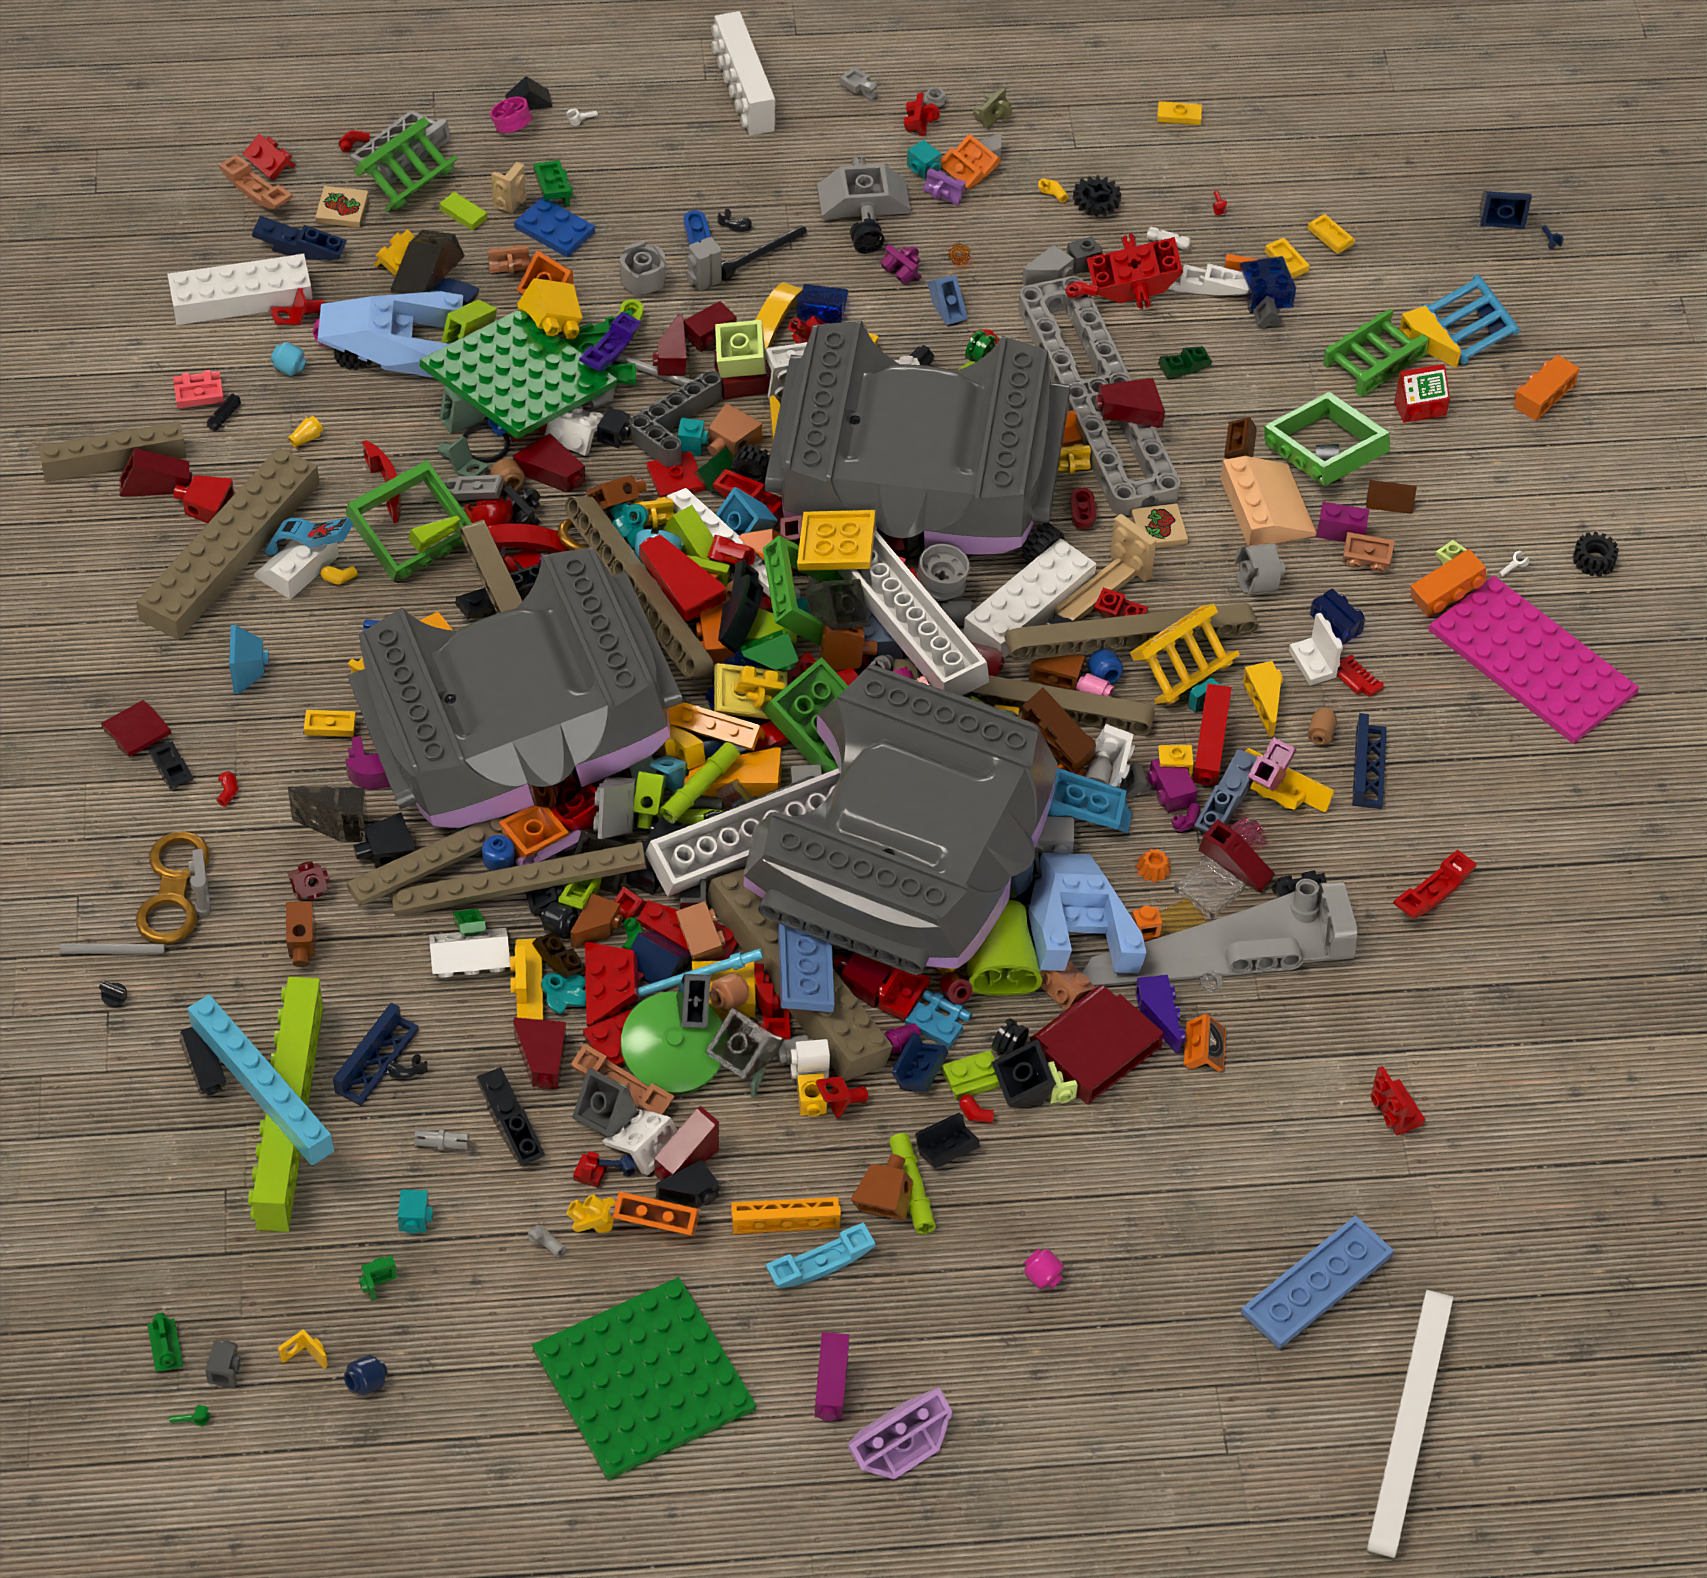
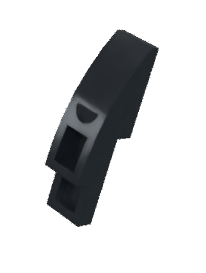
(479, 603)
(742, 609)
(509, 1117)

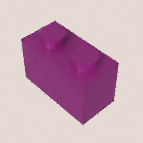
(1339, 519)
(1173, 786)

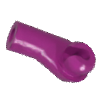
(1187, 822)

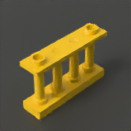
(1166, 640)

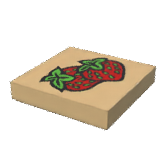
(342, 206)
(1162, 523)

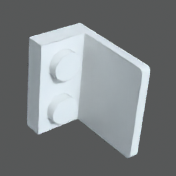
(778, 361)
(1318, 655)
(1117, 747)
(643, 1138)

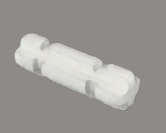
(1154, 234)

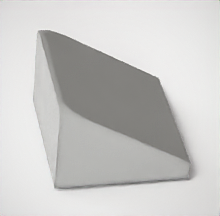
(993, 144)

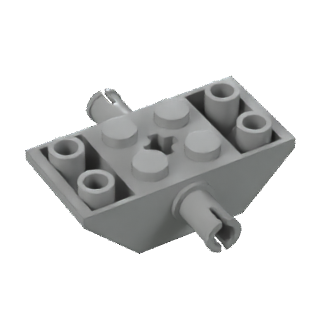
(863, 192)

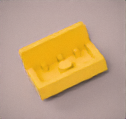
(392, 256)

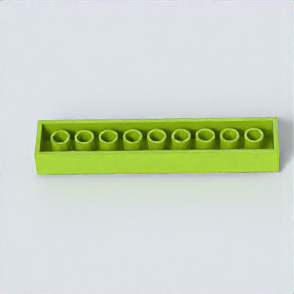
(295, 1062)

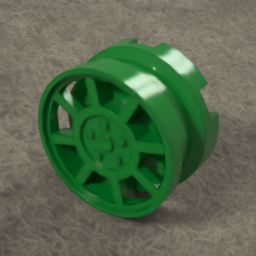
(979, 345)

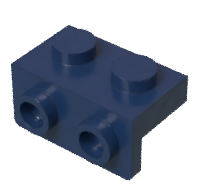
(918, 1064)

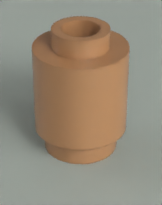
(1322, 726)

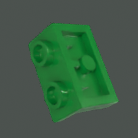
(553, 181)

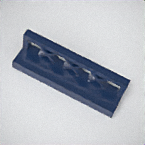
(1363, 765)
(366, 1051)

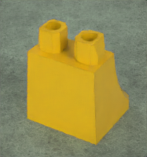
(552, 307)

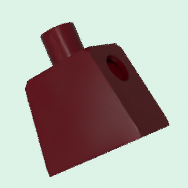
(862, 976)

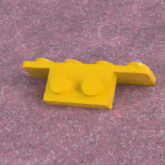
(1296, 789)
(527, 983)

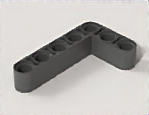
(652, 425)

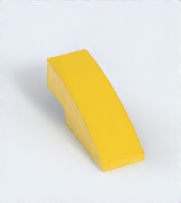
(683, 747)

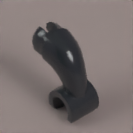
(737, 225)
(402, 1072)

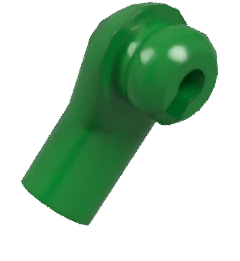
(632, 929)

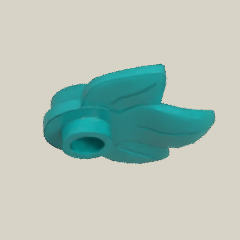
(626, 522)
(567, 992)

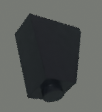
(202, 1062)

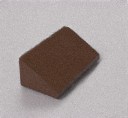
(1240, 438)
(1391, 496)

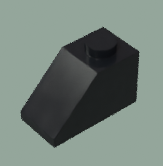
(689, 1187)

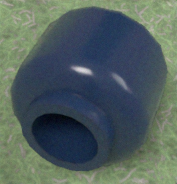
(365, 1375)

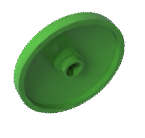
(663, 1051)

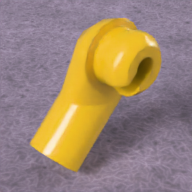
(1053, 188)
(338, 576)

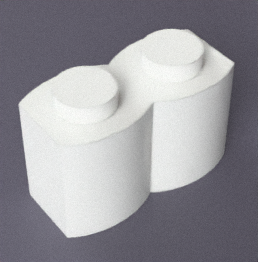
(810, 1058)

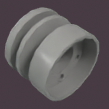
(943, 572)

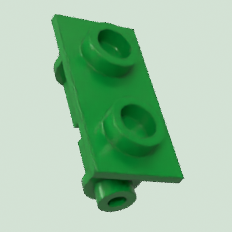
(164, 1343)

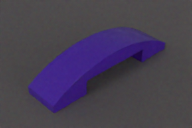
(612, 343)

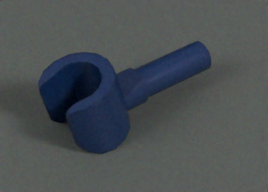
(1553, 238)
(626, 1164)

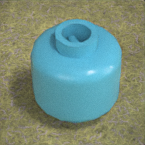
(288, 358)

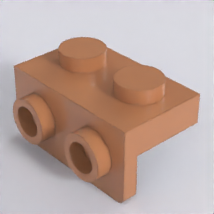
(1368, 551)
(1066, 985)

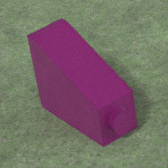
(831, 1376)

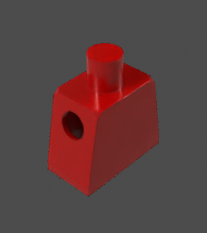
(205, 496)

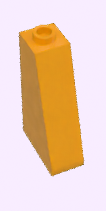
(756, 771)

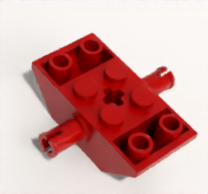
(1136, 270)

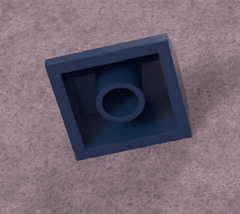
(1504, 209)

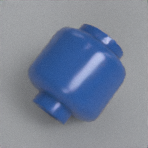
(1105, 665)
(498, 852)

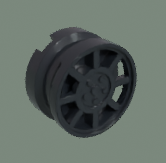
(866, 235)
(1010, 1037)

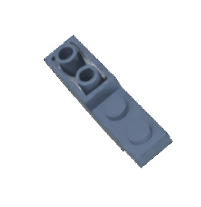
(1229, 793)

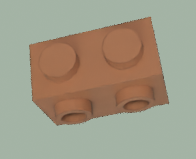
(700, 933)

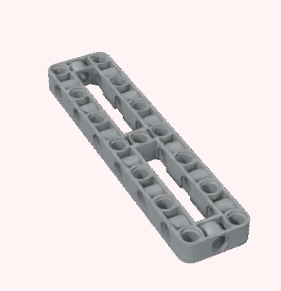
(1123, 494)

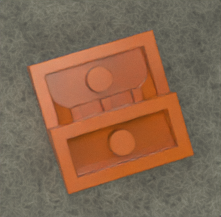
(969, 161)

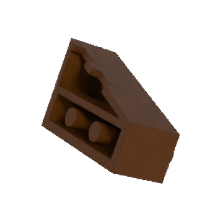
(1062, 734)

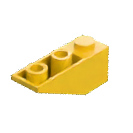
(1440, 344)

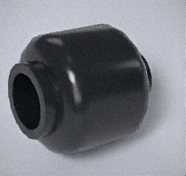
(559, 918)

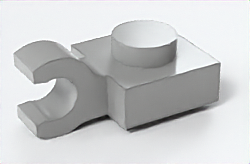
(857, 81)

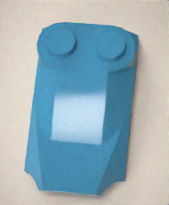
(1090, 801)

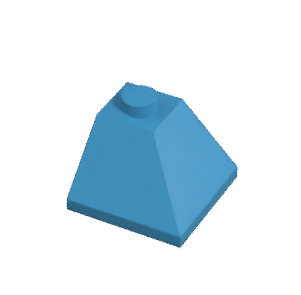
(745, 513)
(246, 658)

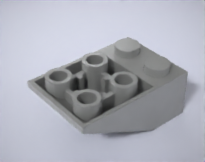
(615, 805)

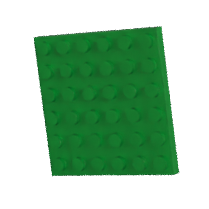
(517, 374)
(643, 1378)

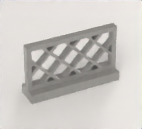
(437, 133)

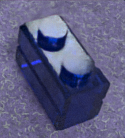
(1344, 619)

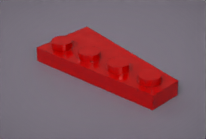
(665, 922)

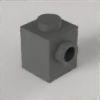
(1081, 250)

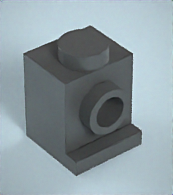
(222, 1364)

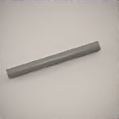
(650, 369)
(80, 948)

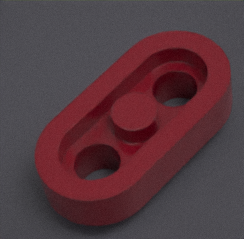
(1082, 508)

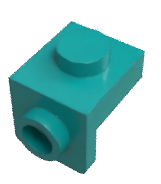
(1198, 693)

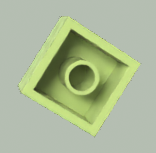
(740, 349)

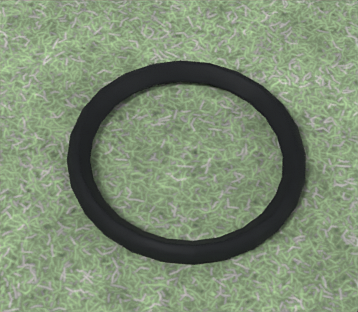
(493, 458)

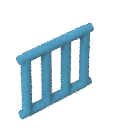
(1489, 297)

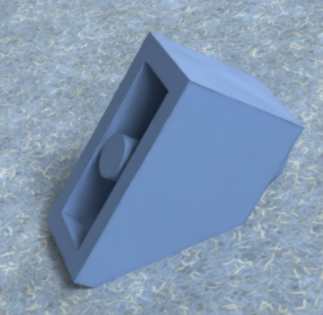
(947, 299)

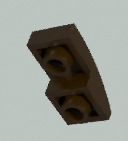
(557, 957)

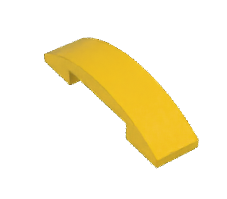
(776, 308)

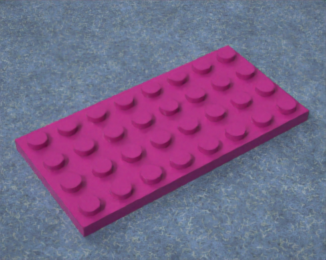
(1533, 659)

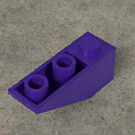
(1156, 1002)

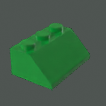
(772, 650)

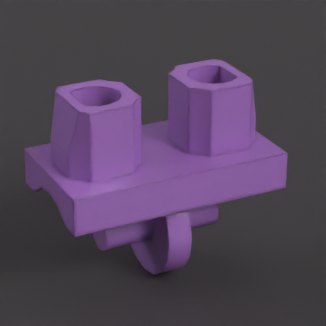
(944, 186)

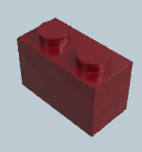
(700, 327)

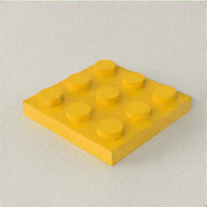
(836, 540)

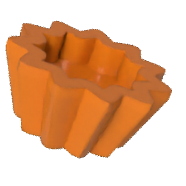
(1153, 865)

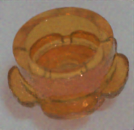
(958, 260)

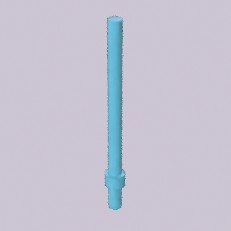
(735, 961)

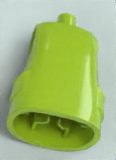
(1006, 959)

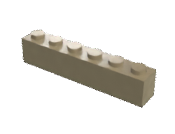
(109, 451)

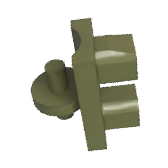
(995, 107)

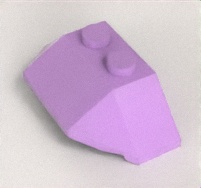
(902, 1435)

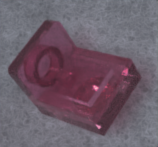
(1249, 830)

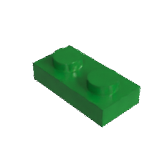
(469, 922)

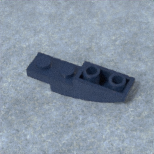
(293, 241)

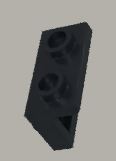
(946, 1141)

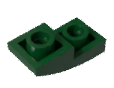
(1189, 361)
(715, 467)

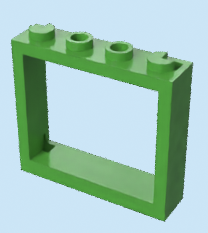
(1373, 445)
(392, 488)
(779, 558)

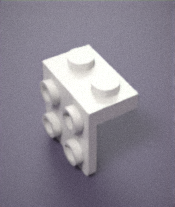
(575, 429)

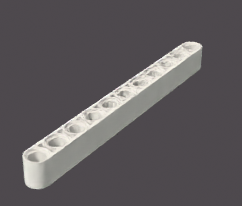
(1410, 1424)

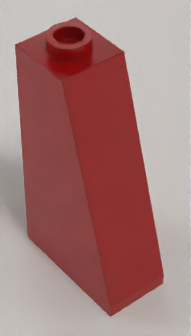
(680, 578)
(1212, 734)

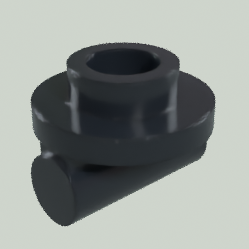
(112, 993)

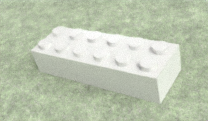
(743, 73)
(237, 288)
(1029, 595)

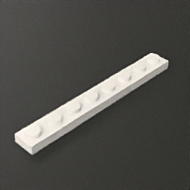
(684, 498)

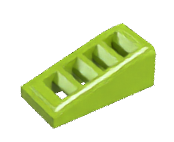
(429, 534)
(578, 893)

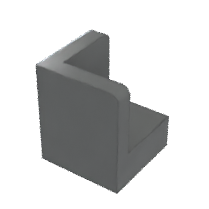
(693, 895)

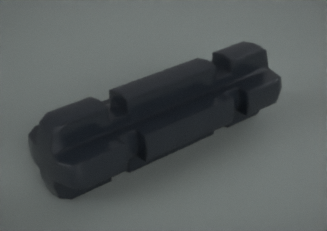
(223, 412)

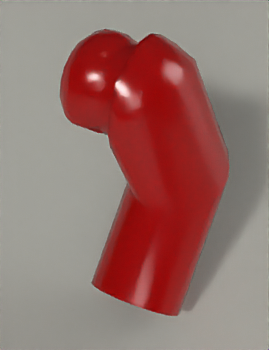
(230, 787)

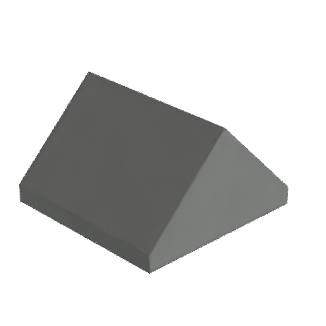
(604, 1104)

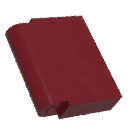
(1098, 1041)

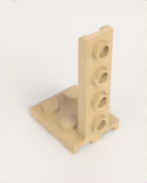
(1133, 557)

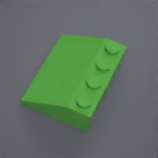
(797, 708)

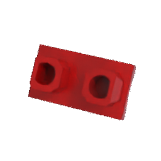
(920, 115)

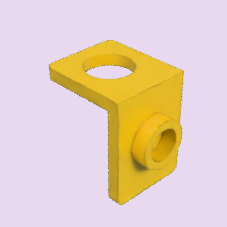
(1176, 756)
(303, 1341)

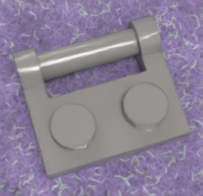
(200, 883)

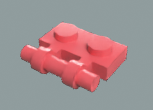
(198, 389)

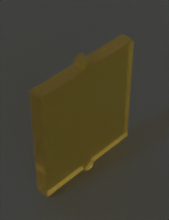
(1180, 917)

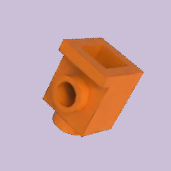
(1148, 918)

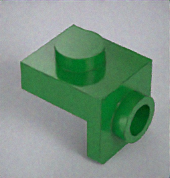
(375, 1273)

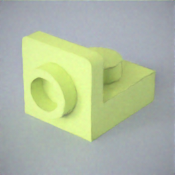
(1062, 1091)

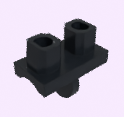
(528, 500)

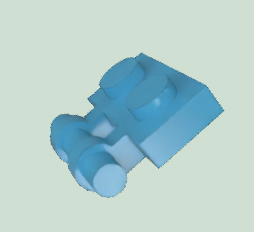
(934, 1024)

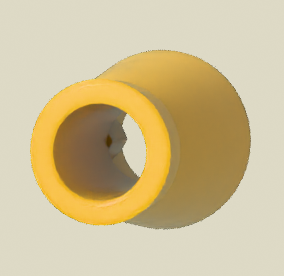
(308, 430)

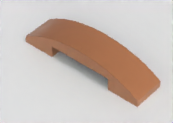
(251, 185)
(644, 1097)

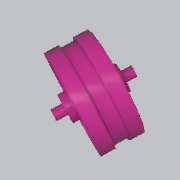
(511, 114)

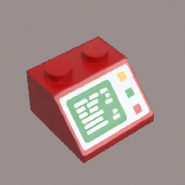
(1422, 393)

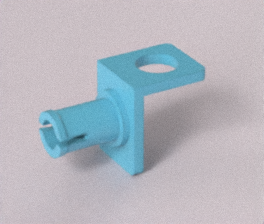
(673, 769)

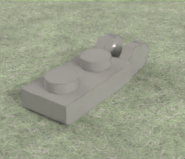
(475, 487)

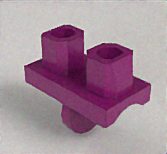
(904, 261)

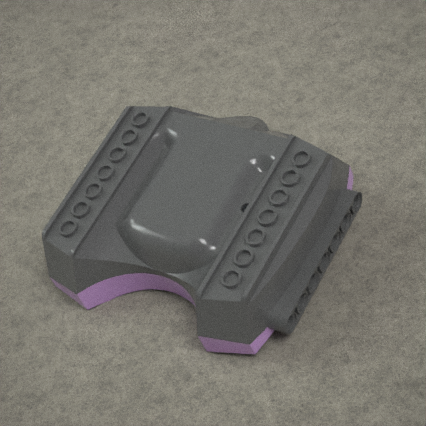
(924, 446)
(519, 700)
(920, 830)

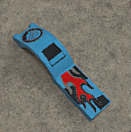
(309, 533)

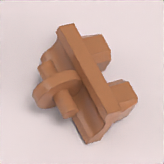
(508, 259)

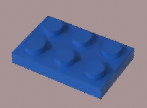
(554, 227)

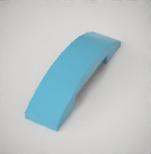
(822, 1260)

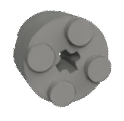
(642, 268)
(1259, 568)

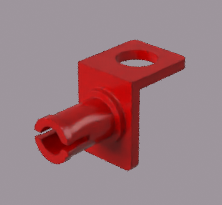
(298, 309)
(803, 330)
(840, 1094)

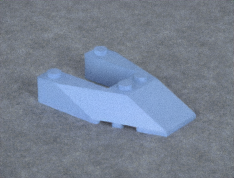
(382, 327)
(1080, 900)

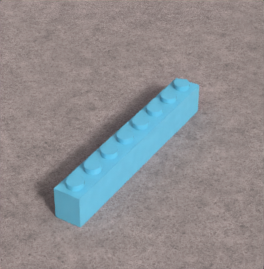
(261, 1080)

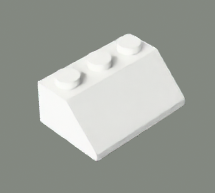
(296, 567)
(469, 953)

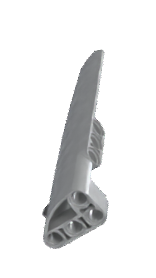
(1270, 937)

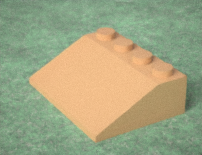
(1265, 500)

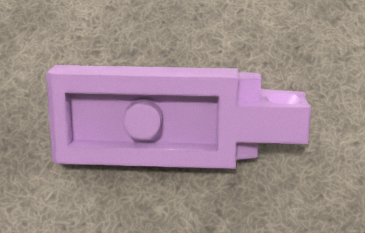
(549, 853)

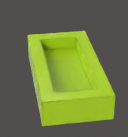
(463, 211)

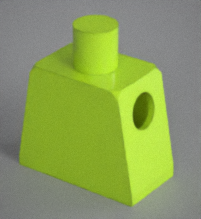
(654, 787)

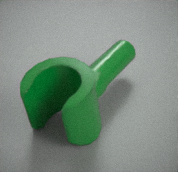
(199, 1417)

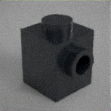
(613, 427)

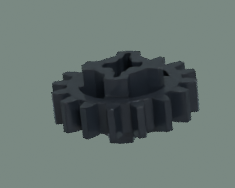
(1097, 196)

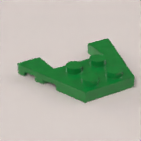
(591, 335)

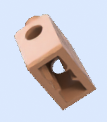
(733, 430)

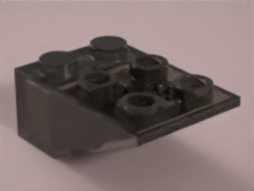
(427, 262)
(331, 811)

